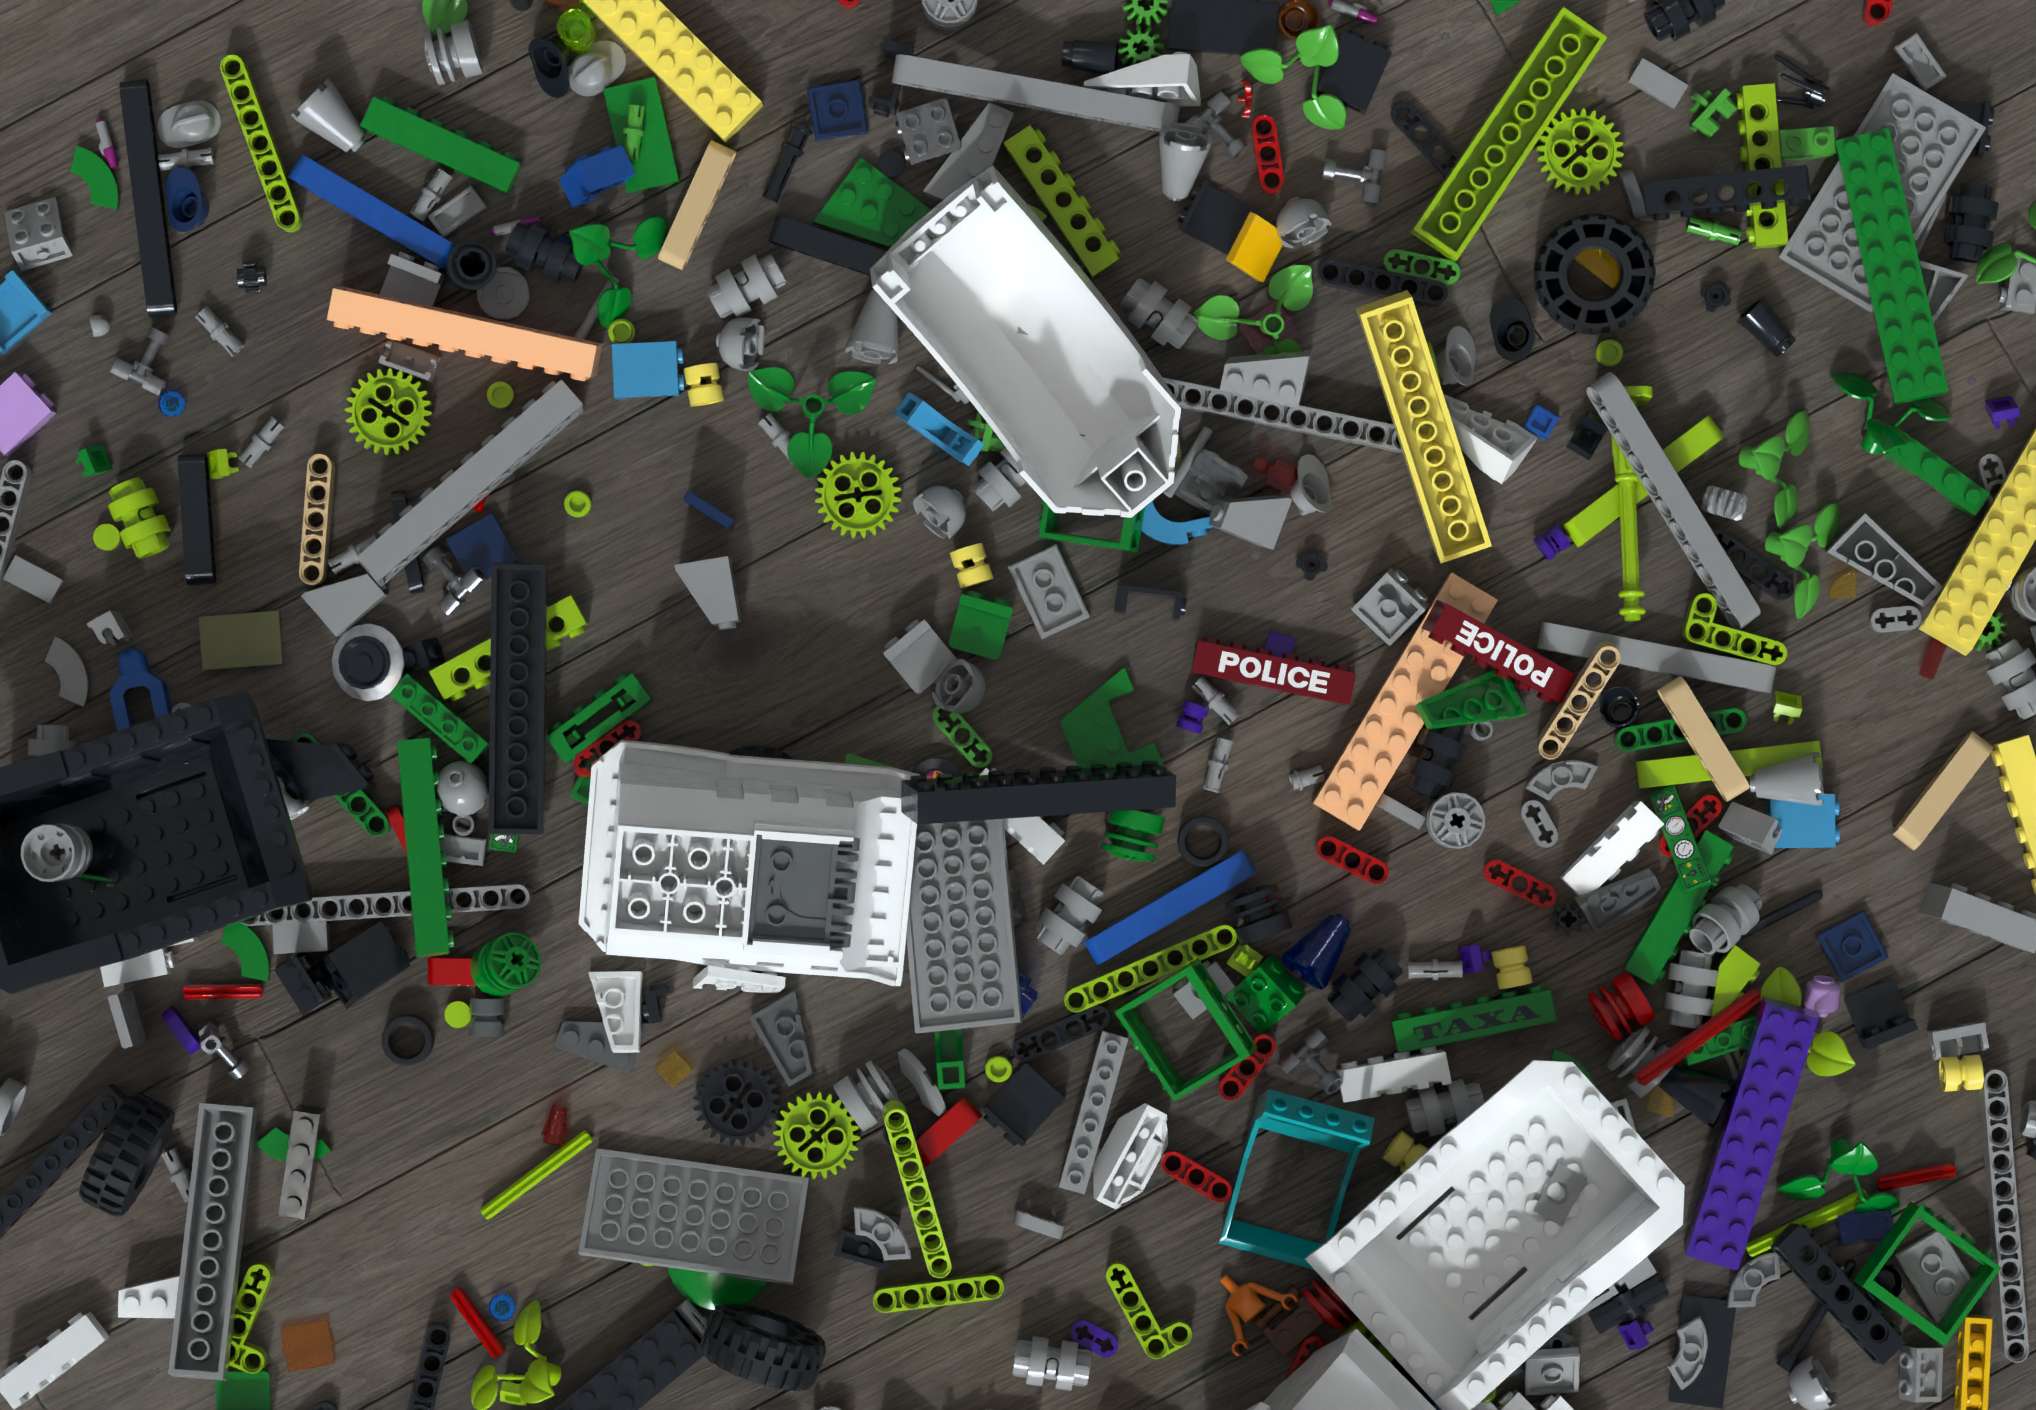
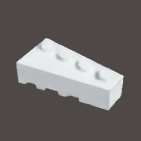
(1612, 849)
(149, 1299)
(52, 1360)

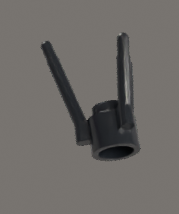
(1814, 90)

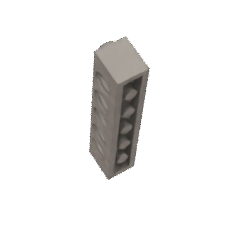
(1093, 1111)

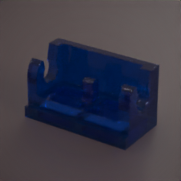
(1863, 1227)

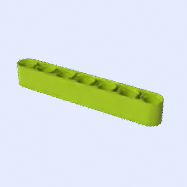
(252, 134)
(1607, 507)
(1689, 768)
(1136, 970)
(916, 1177)

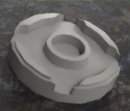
(504, 295)

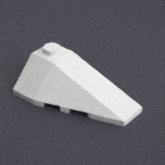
(1161, 78)

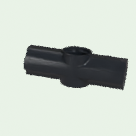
(1628, 1304)

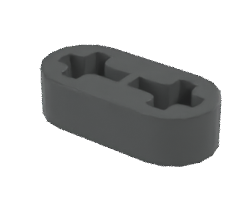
(1632, 193)

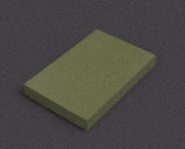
(241, 640)

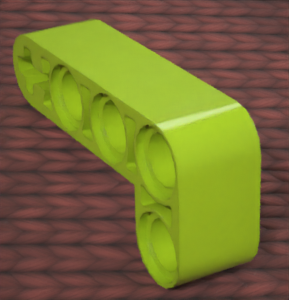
(1735, 636)
(1140, 1308)
(250, 1315)

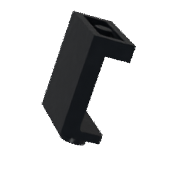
(1356, 71)

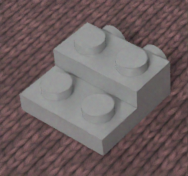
(1391, 606)

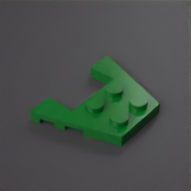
(1094, 731)

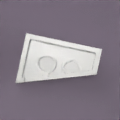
(730, 978)
(621, 1007)

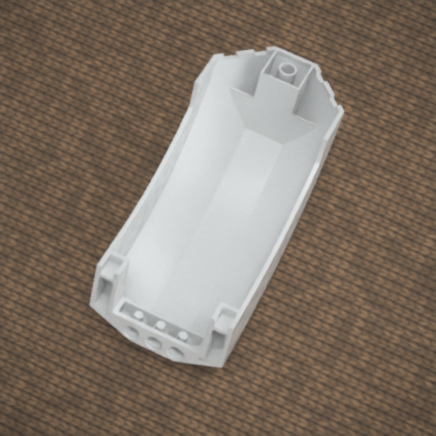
(963, 290)

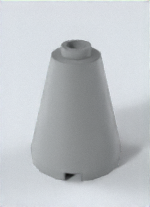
(330, 118)
(1181, 158)
(875, 332)
(1791, 781)

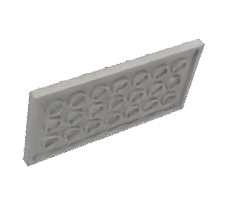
(1929, 149)
(962, 928)
(694, 1216)

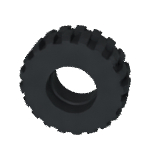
(1634, 265)
(127, 1154)
(763, 1347)

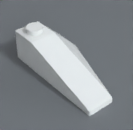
(1490, 444)

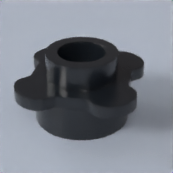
(1719, 289)
(1319, 565)

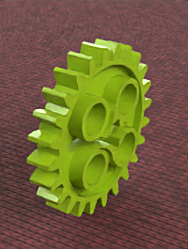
(1564, 134)
(376, 432)
(855, 470)
(801, 1117)

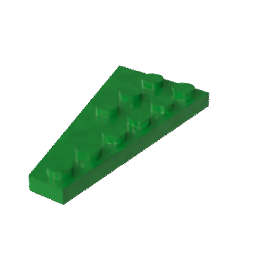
(871, 207)

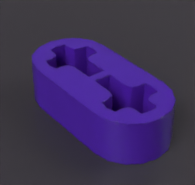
(181, 1029)
(1090, 1343)

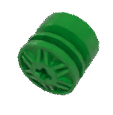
(1133, 834)
(493, 967)

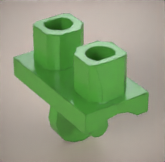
(1704, 122)
(991, 441)

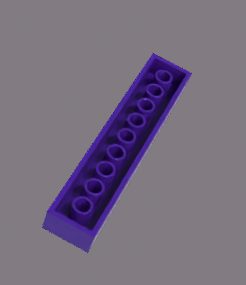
(1750, 1133)

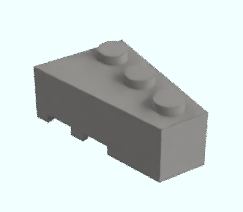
(1940, 286)
(1268, 377)

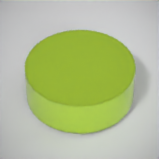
(1609, 353)
(500, 395)
(577, 504)
(107, 537)
(458, 1014)
(998, 1068)

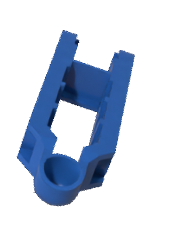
(136, 673)

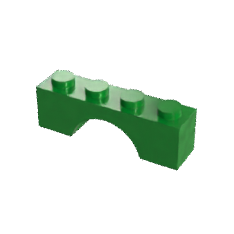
(1944, 478)
(950, 1059)

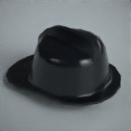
(550, 63)
(1512, 329)

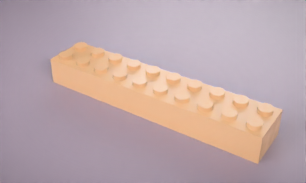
(464, 331)
(1392, 717)

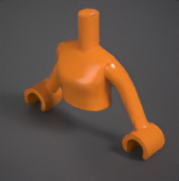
(1247, 1305)

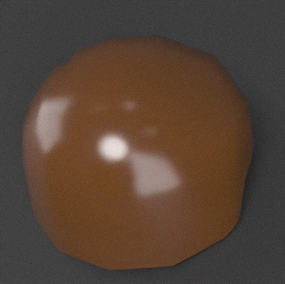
(1297, 17)

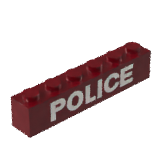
(1499, 652)
(1273, 672)

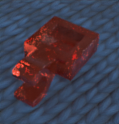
(1279, 475)

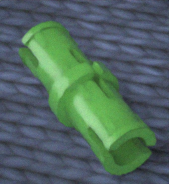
(633, 131)
(1714, 230)

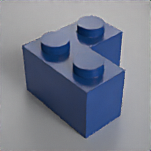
(595, 174)

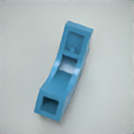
(938, 429)
(1171, 532)

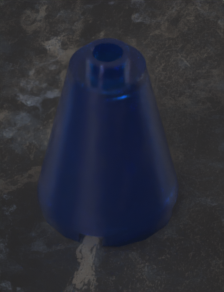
(1319, 951)

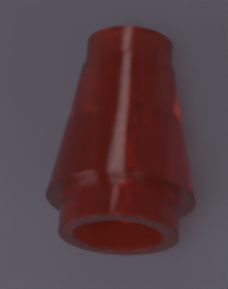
(556, 1126)

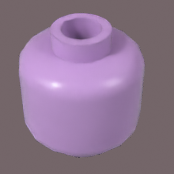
(1822, 995)

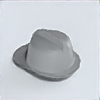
(596, 68)
(188, 124)
(1458, 358)
(1311, 488)

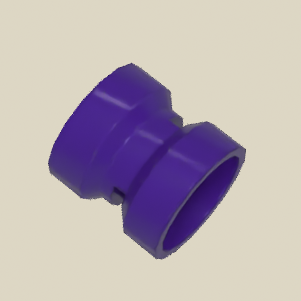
(1550, 547)
(1195, 711)

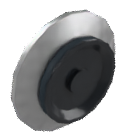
(368, 662)

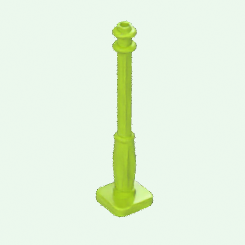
(1628, 518)

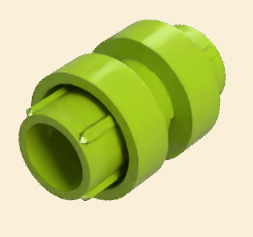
(135, 507)

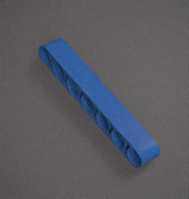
(371, 211)
(1170, 907)

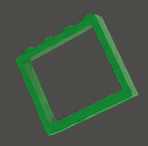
(1129, 538)
(1219, 1009)
(1965, 1300)

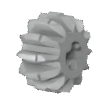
(1724, 503)

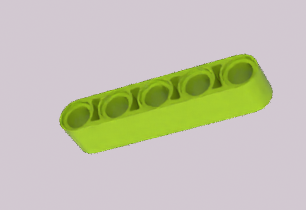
(926, 1299)

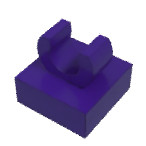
(2002, 409)
(1473, 958)
(1634, 1333)

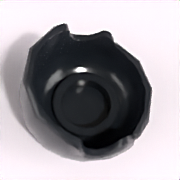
(1619, 706)
(1890, 1279)

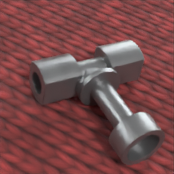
(1211, 120)
(1368, 176)
(141, 371)
(458, 585)
(212, 1042)
(1309, 1058)

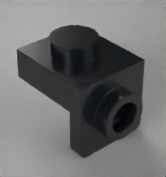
(1587, 435)
(422, 655)
(651, 1008)

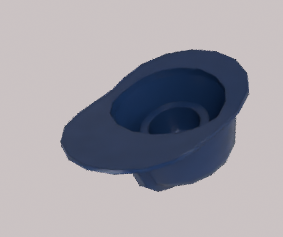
(185, 200)

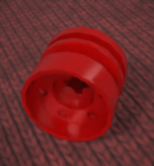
(1619, 1007)
(1328, 1305)

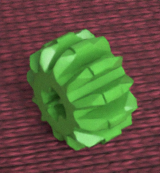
(1145, 15)
(1136, 40)
(1992, 636)

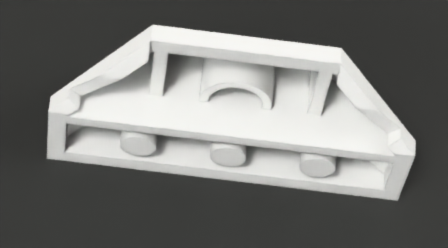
(1130, 1155)

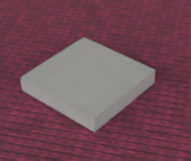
(1552, 1371)

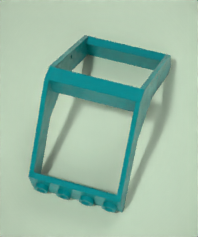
(1311, 1123)

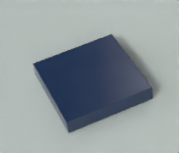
(837, 110)
(709, 511)
(482, 545)
(1851, 946)

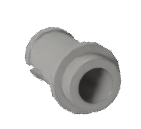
(1304, 778)

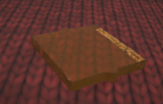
(307, 1345)

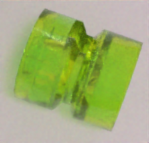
(576, 30)

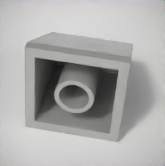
(714, 589)

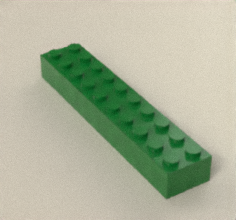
(1891, 266)

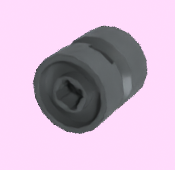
(487, 1017)

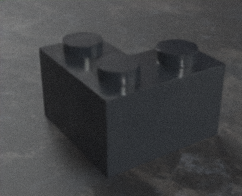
(862, 1248)

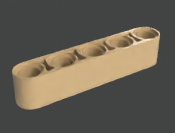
(697, 205)
(322, 532)
(1579, 687)
(1703, 738)
(1942, 790)

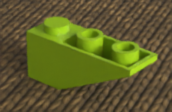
(1734, 972)

